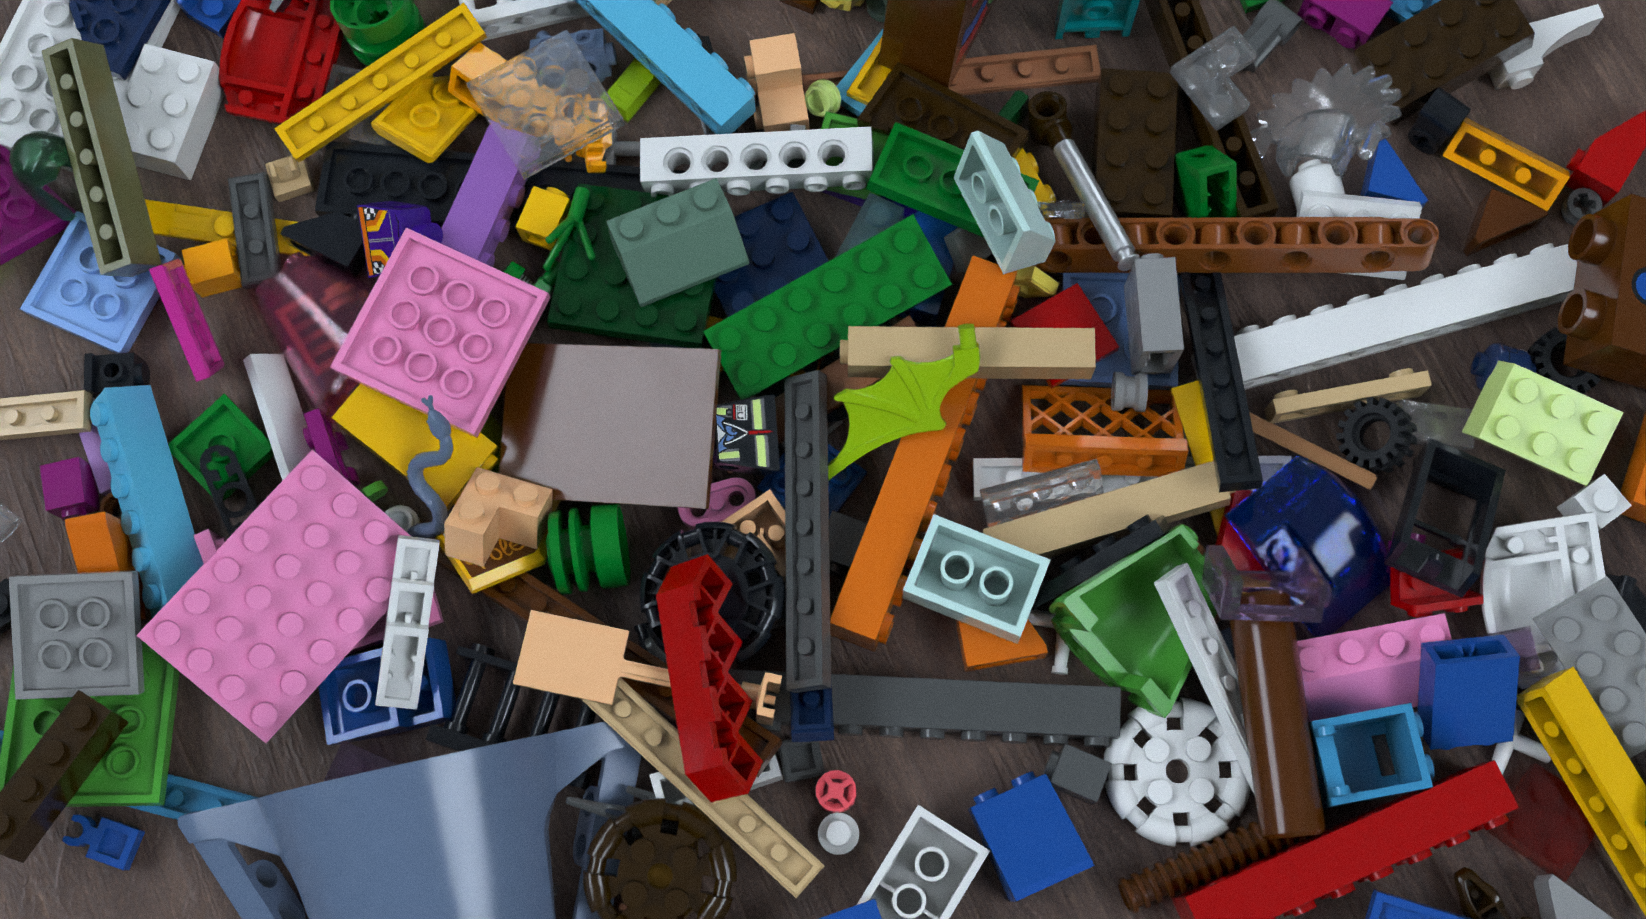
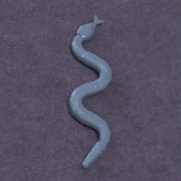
(441, 430)

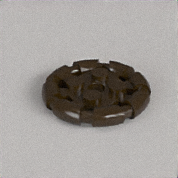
(654, 848)

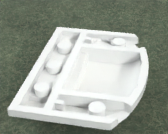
(1533, 570)

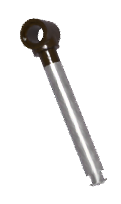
(1052, 128)

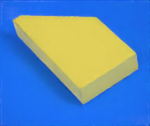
(1035, 283)

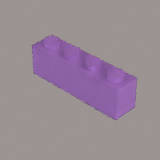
(484, 202)

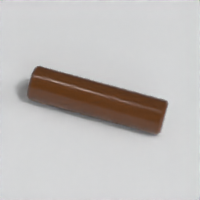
(1277, 723)

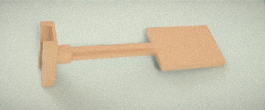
(588, 661)

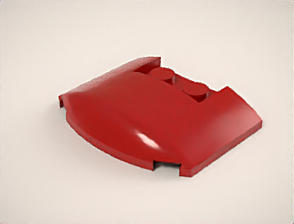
(277, 60)

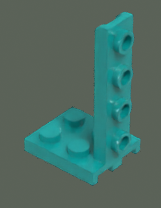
(1095, 16)

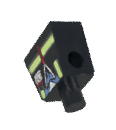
(747, 437)

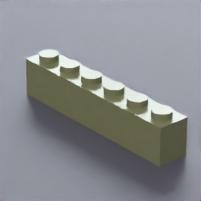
(101, 158)

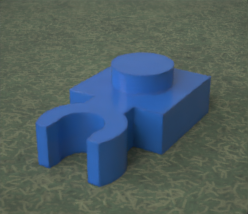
(109, 842)

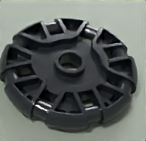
(751, 557)

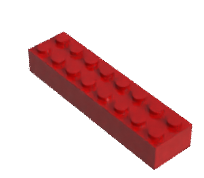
(1357, 849)

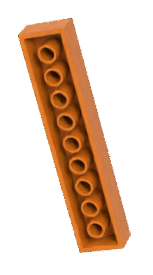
(916, 476)

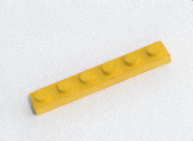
(380, 82)

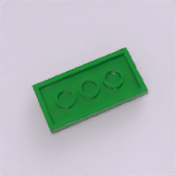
(921, 175)

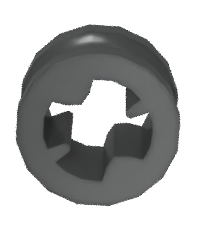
(1588, 199)

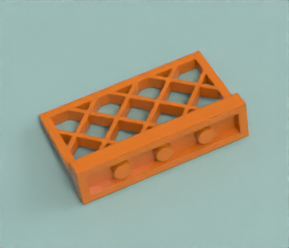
(1115, 455)

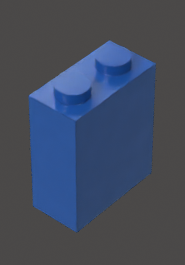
(1468, 691)

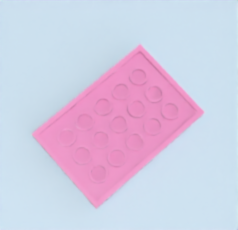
(282, 598)

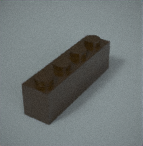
(54, 773)

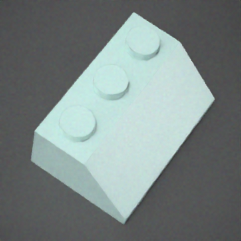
(1003, 204)

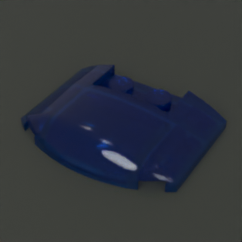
(1320, 513)

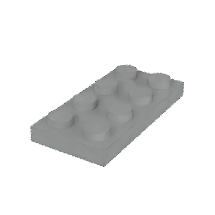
(1608, 652)

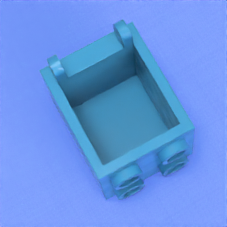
(1348, 760)

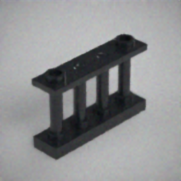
(454, 732)

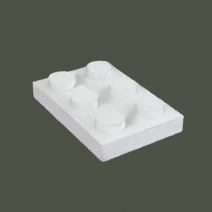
(1344, 205)

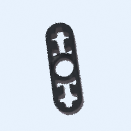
(214, 475)

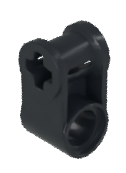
(1437, 121)

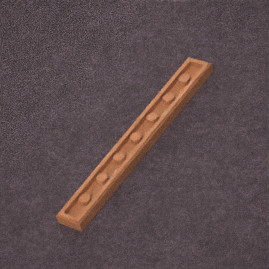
(1012, 71)

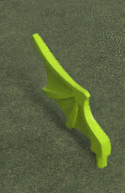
(903, 400)

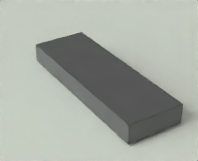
(254, 228)

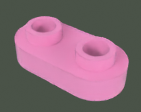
(720, 504)

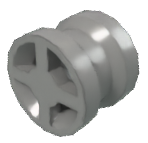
(1129, 391)

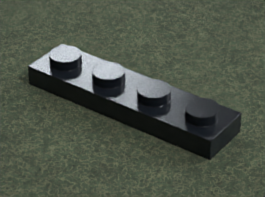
(1107, 553)

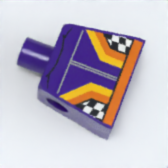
(383, 226)

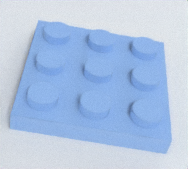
(88, 304)

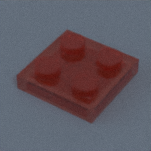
(1547, 824)

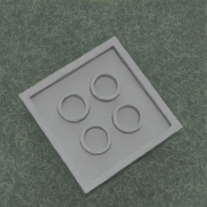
(76, 634)

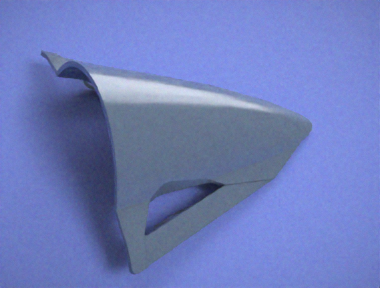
(420, 836)

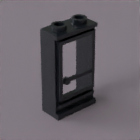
(1463, 475)

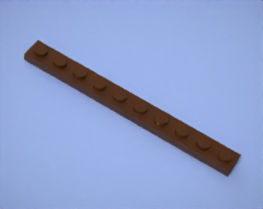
(527, 593)

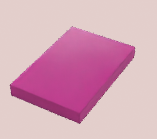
(187, 319)

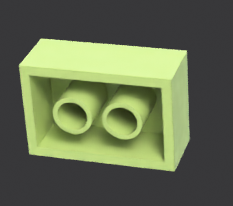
(1542, 422)

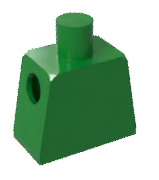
(1205, 177)

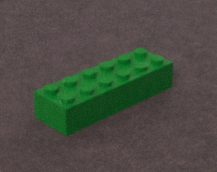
(815, 310)

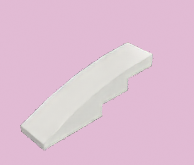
(407, 622)

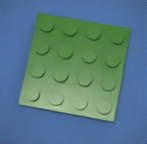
(138, 760)

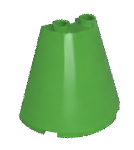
(1122, 626)

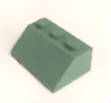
(678, 242)

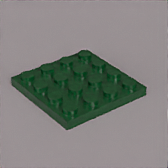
(598, 295)

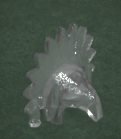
(1328, 119)

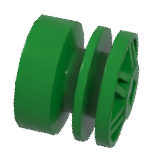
(376, 25)
(588, 548)

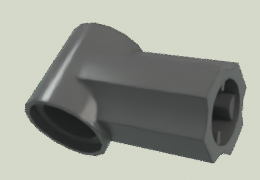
(1270, 28)

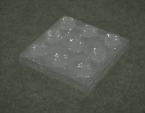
(545, 104)

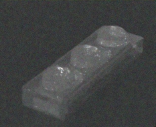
(1041, 492)

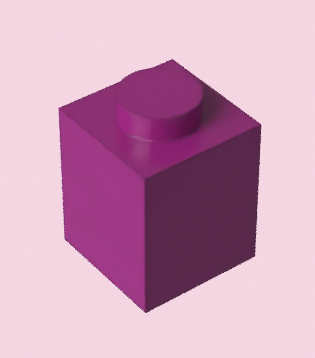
(69, 488)

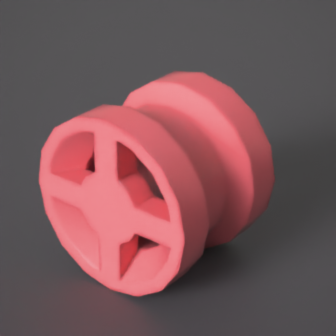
(832, 786)

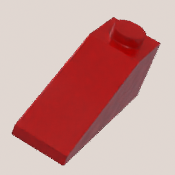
(1608, 159)

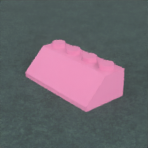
(1366, 666)

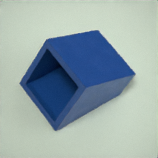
(1028, 836)

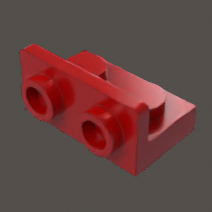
(1423, 598)

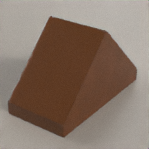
(1500, 219)

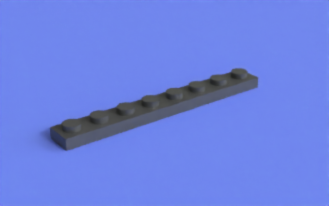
(807, 534)

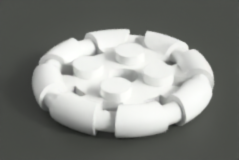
(1172, 797)

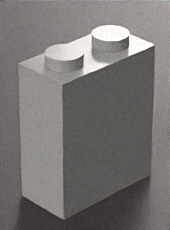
(1153, 315)

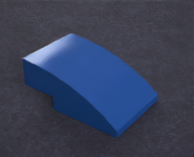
(351, 692)

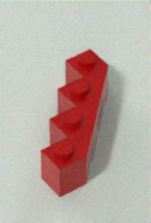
(704, 694)

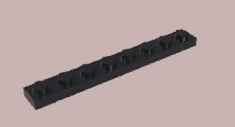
(1220, 382)

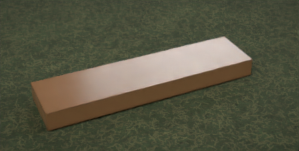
(1312, 452)

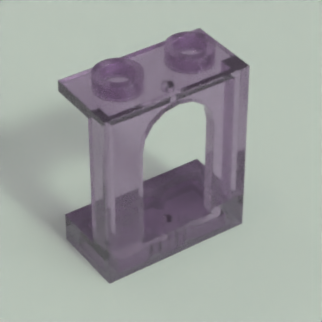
(1226, 583)

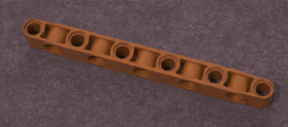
(1253, 244)

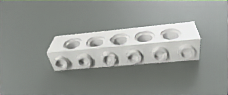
(663, 154)

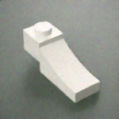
(1548, 36)

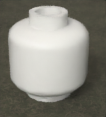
(1314, 177)

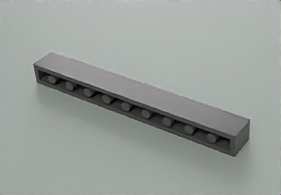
(961, 708)

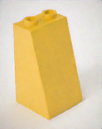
(400, 432)

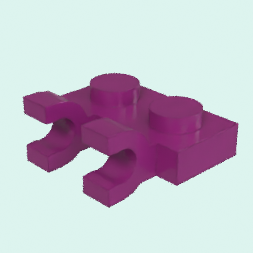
(328, 443)

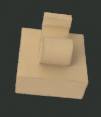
(289, 178)

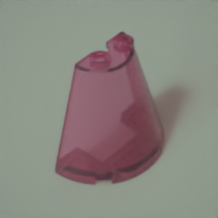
(310, 316)

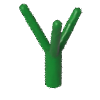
(563, 230)

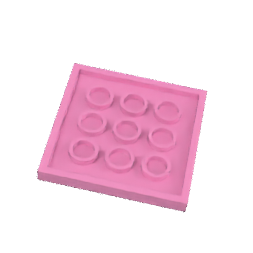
(441, 331)

